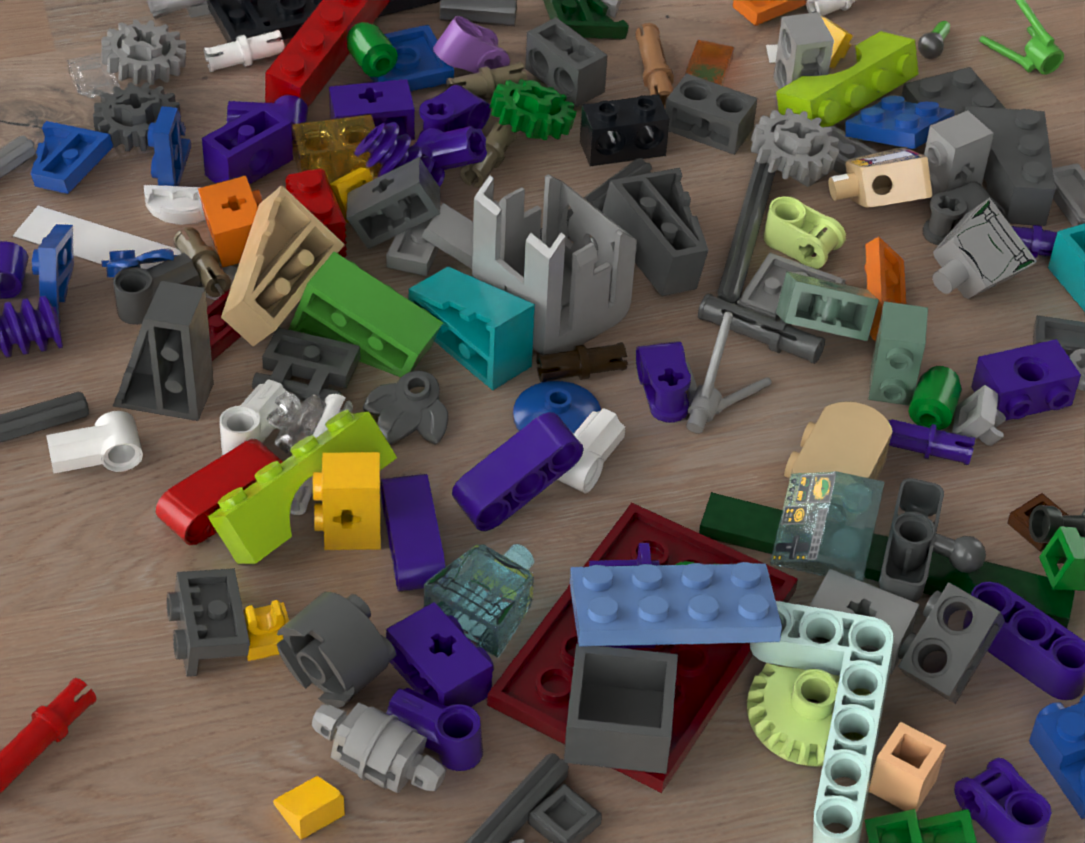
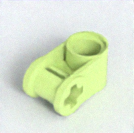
(799, 233)

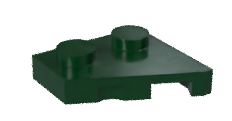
(587, 18)

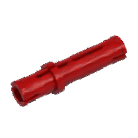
(46, 726)

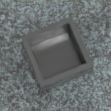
(621, 708)

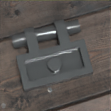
(310, 358)

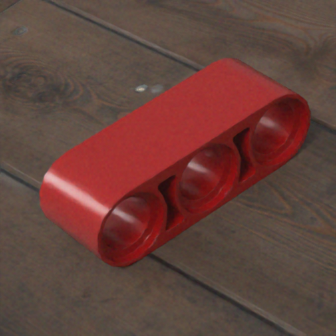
(192, 500)

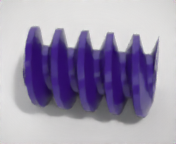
(394, 151)
(29, 326)

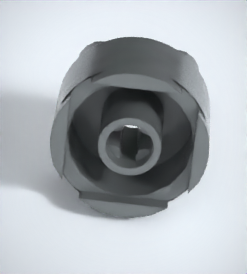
(334, 647)

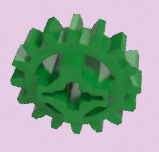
(533, 109)

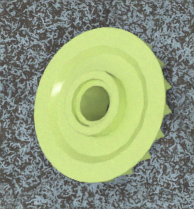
(789, 722)

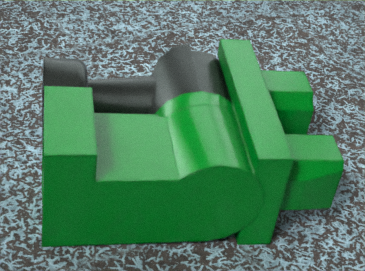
(1065, 546)

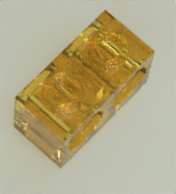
(332, 145)

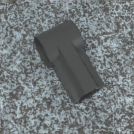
(136, 286)

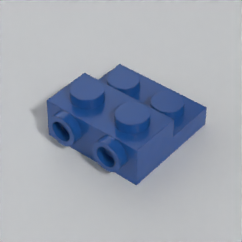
(1060, 744)

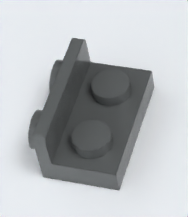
(207, 617)

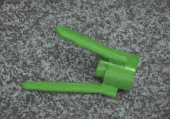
(1040, 50)

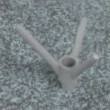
(705, 399)

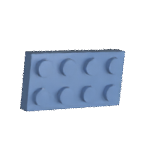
(674, 604)

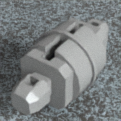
(378, 747)

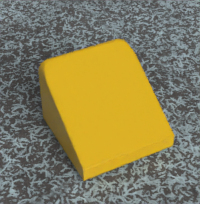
(311, 806)

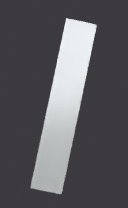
(94, 240)

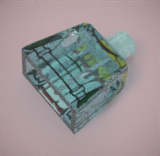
(485, 593)

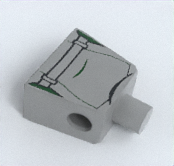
(980, 253)

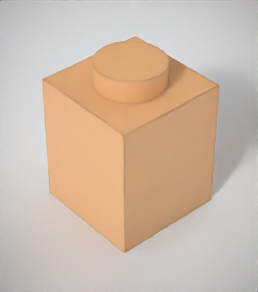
(907, 768)

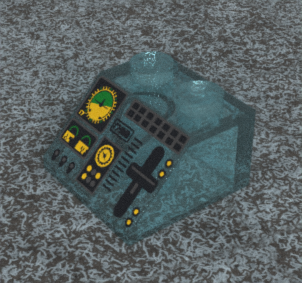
(828, 523)

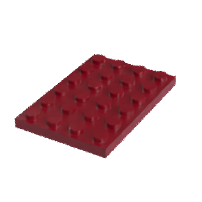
(539, 678)

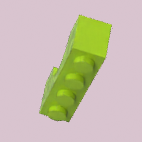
(881, 66)
(258, 518)

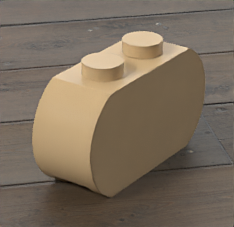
(844, 440)

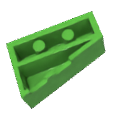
(362, 311)

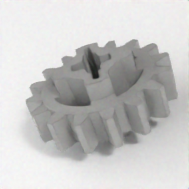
(143, 52)
(794, 145)

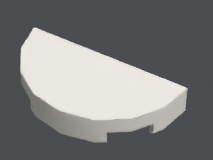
(174, 204)

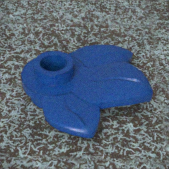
(126, 258)

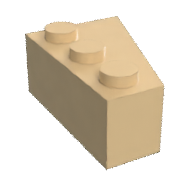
(276, 265)

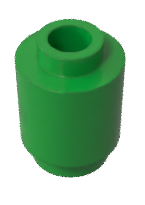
(371, 49)
(935, 398)

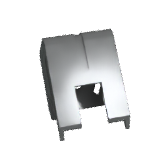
(570, 283)

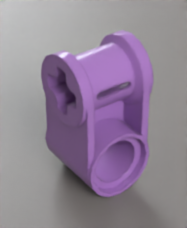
(470, 46)

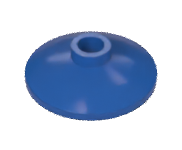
(563, 398)

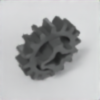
(130, 112)

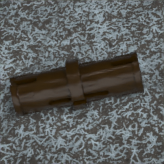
(581, 362)

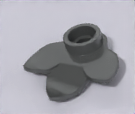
(404, 411)

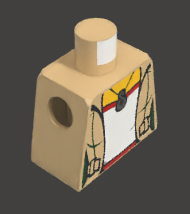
(883, 178)

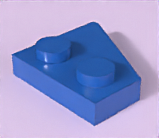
(169, 148)
(67, 156)
(55, 264)

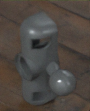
(915, 538)

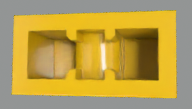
(349, 501)

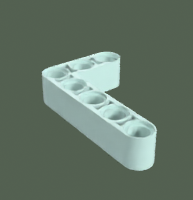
(851, 711)

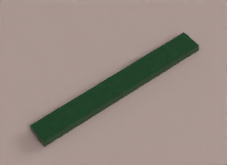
(757, 526)

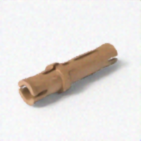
(657, 75)

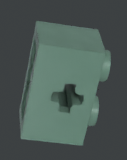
(826, 306)
(898, 353)

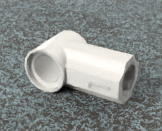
(249, 419)
(599, 438)
(110, 442)

